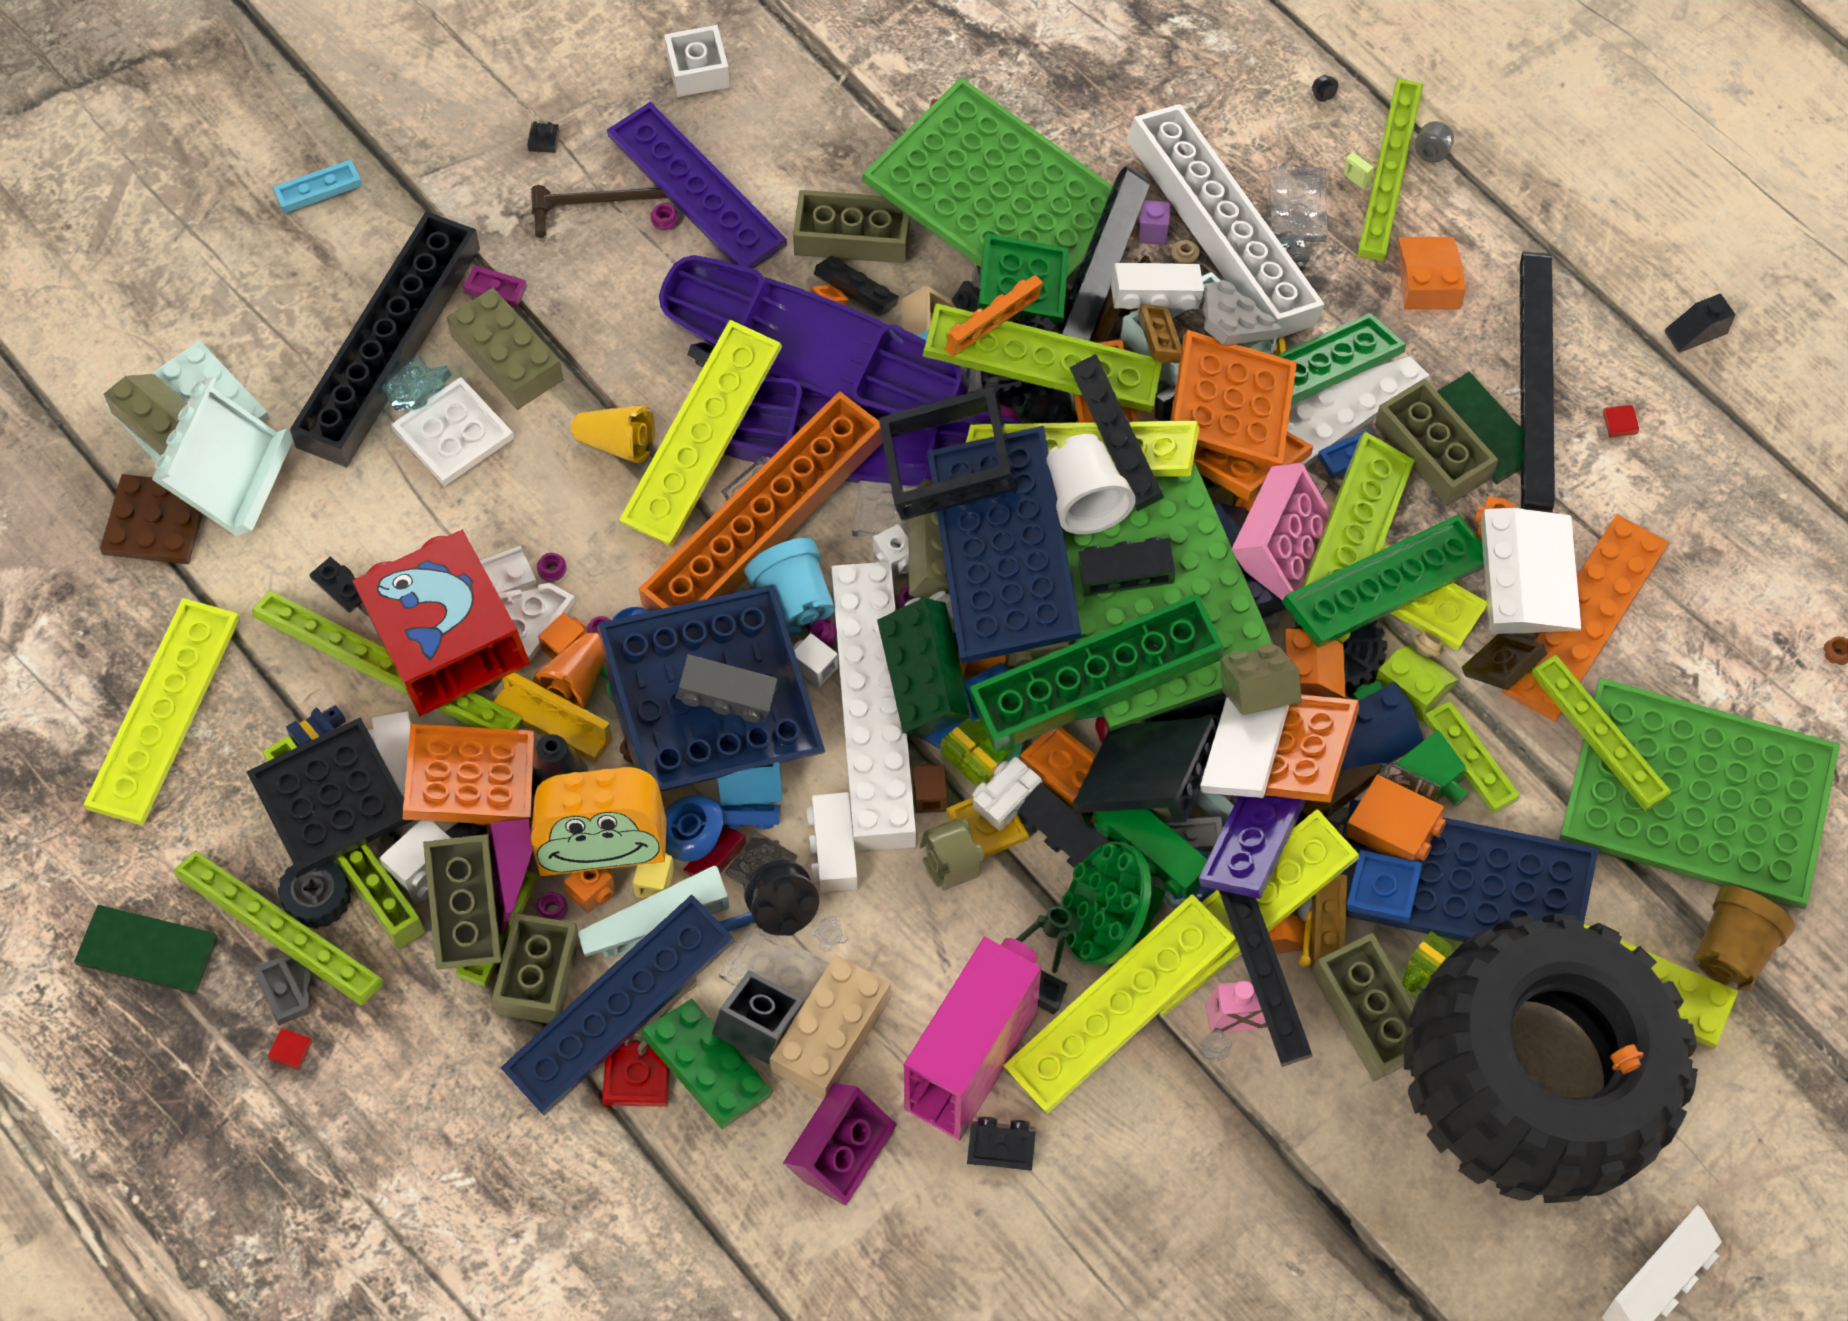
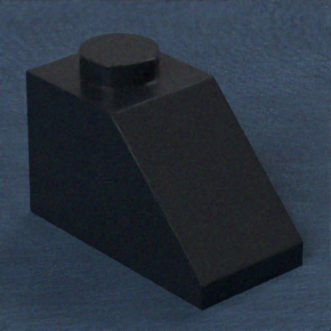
(1701, 323)

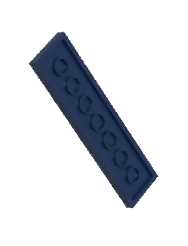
(617, 1004)

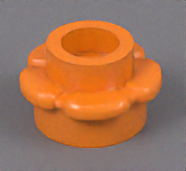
(1626, 1059)

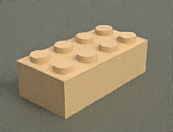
(830, 1027)

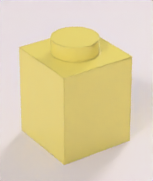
(653, 877)

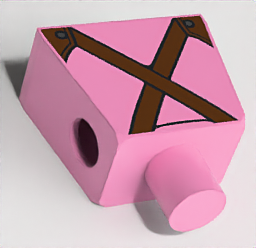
(1236, 1007)

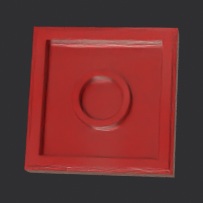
(635, 1078)

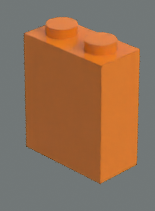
(1396, 821)

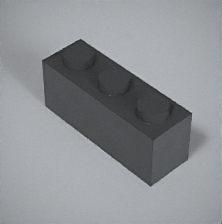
(726, 689)

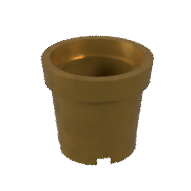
(1742, 936)

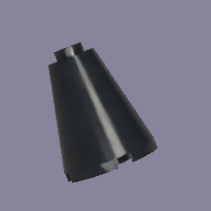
(553, 758)

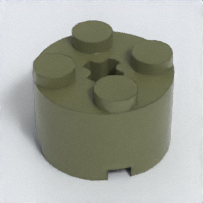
(951, 854)

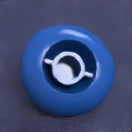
(692, 827)

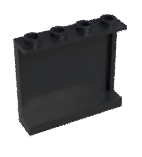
(1148, 769)

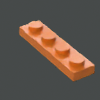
(994, 315)

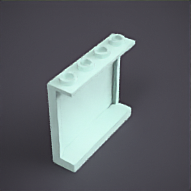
(222, 459)

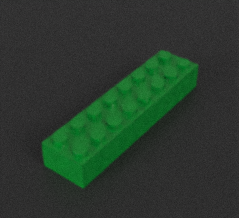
(1096, 673)

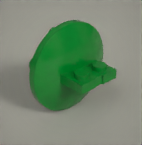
(1110, 904)

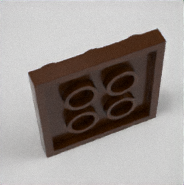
(150, 523)

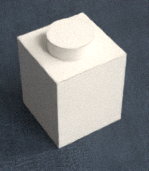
(815, 660)

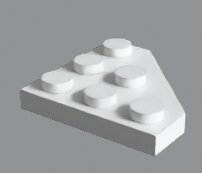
(534, 611)

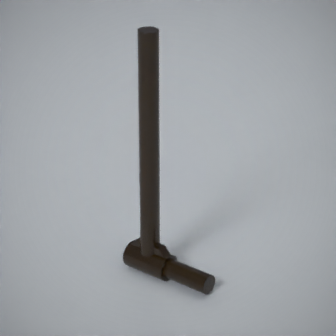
(543, 199)

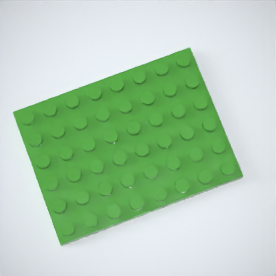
(985, 171)
(1202, 567)
(1741, 799)

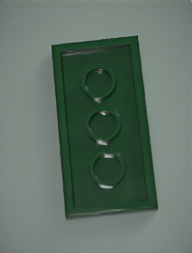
(1488, 422)
(146, 949)

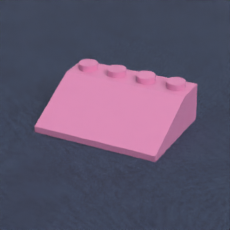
(1282, 530)

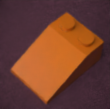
(1431, 273)

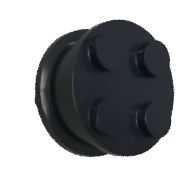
(781, 897)

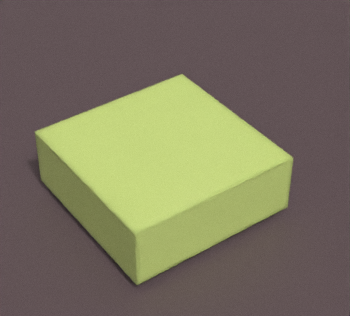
(1358, 170)

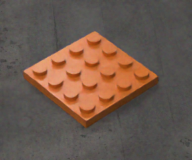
(1235, 397)
(1241, 475)
(1312, 748)
(468, 774)

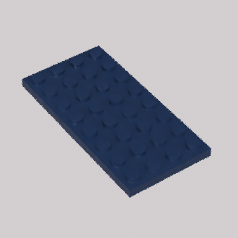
(1006, 552)
(1489, 877)

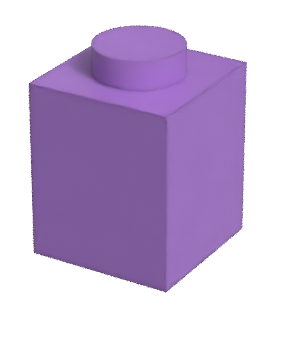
(1154, 222)

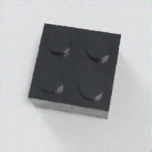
(757, 1016)

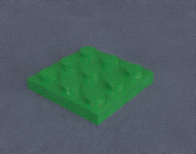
(1012, 260)

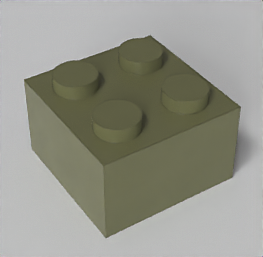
(1260, 679)

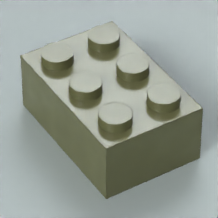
(535, 968)

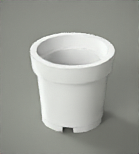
(1088, 486)

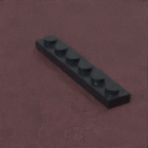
(1116, 431)
(1267, 978)

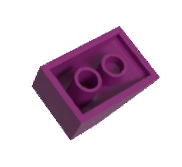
(510, 857)

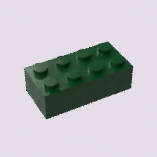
(924, 667)

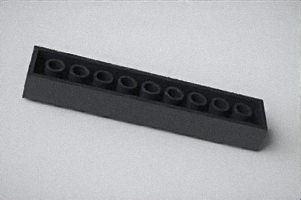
(385, 338)

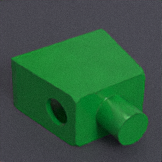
(1438, 763)

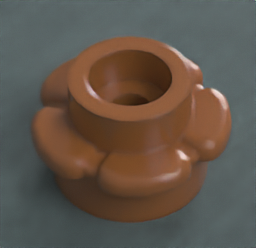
(1839, 644)

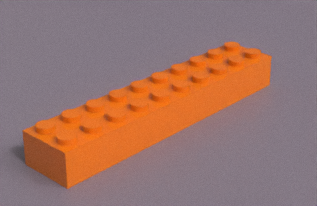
(767, 506)

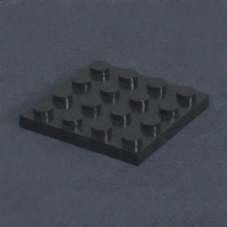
(329, 796)

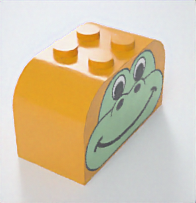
(598, 821)

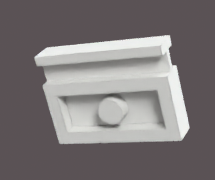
(509, 571)

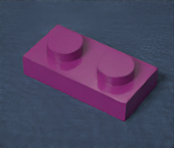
(507, 286)

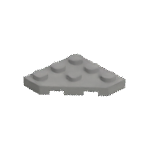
(1234, 317)

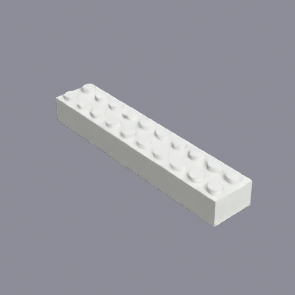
(1223, 218)
(872, 727)

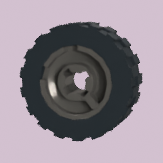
(326, 905)

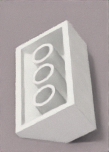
(1668, 1271)

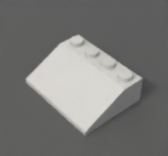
(1529, 571)

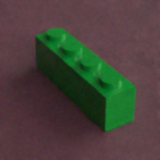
(1164, 849)

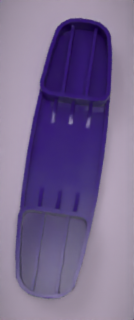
(821, 340)
(785, 407)

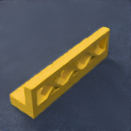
(552, 714)

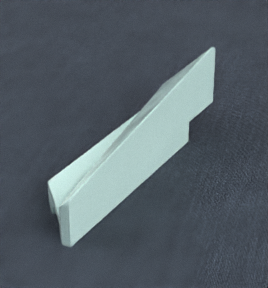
(624, 929)

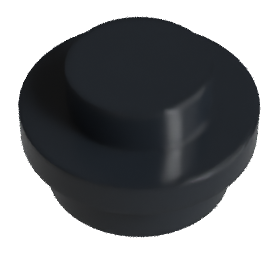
(1324, 88)

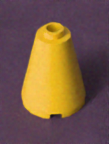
(617, 431)

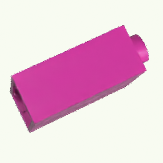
(972, 1035)

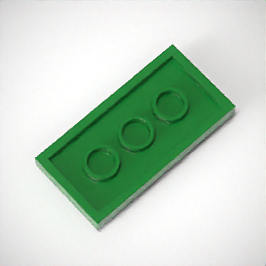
(706, 1064)

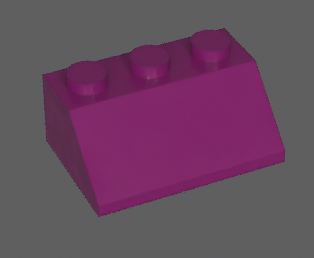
(840, 1142)

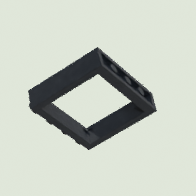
(956, 490)

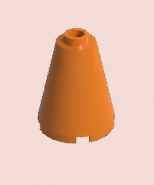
(574, 670)

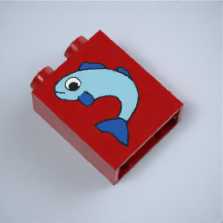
(441, 622)

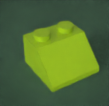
(1418, 678)

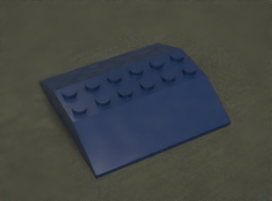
(692, 743)

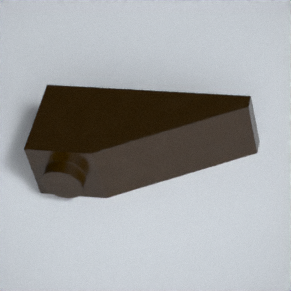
(1349, 785)

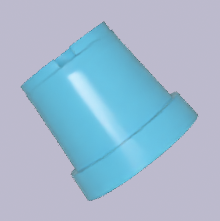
(796, 579)

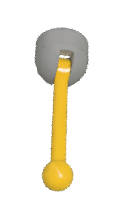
(1305, 914)

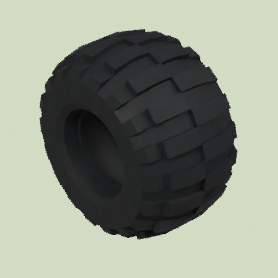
(1489, 1105)

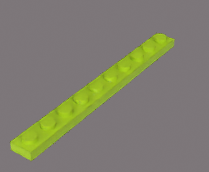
(369, 658)

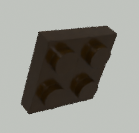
(1504, 660)

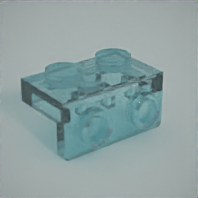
(415, 384)

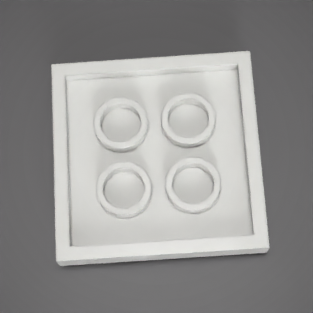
(453, 431)

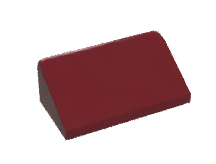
(724, 851)

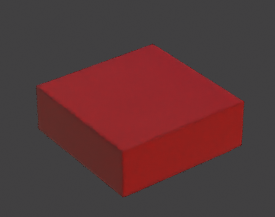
(1621, 420)
(289, 1049)

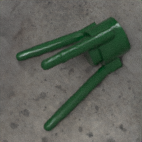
(1054, 926)

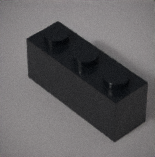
(1126, 566)
(1060, 825)

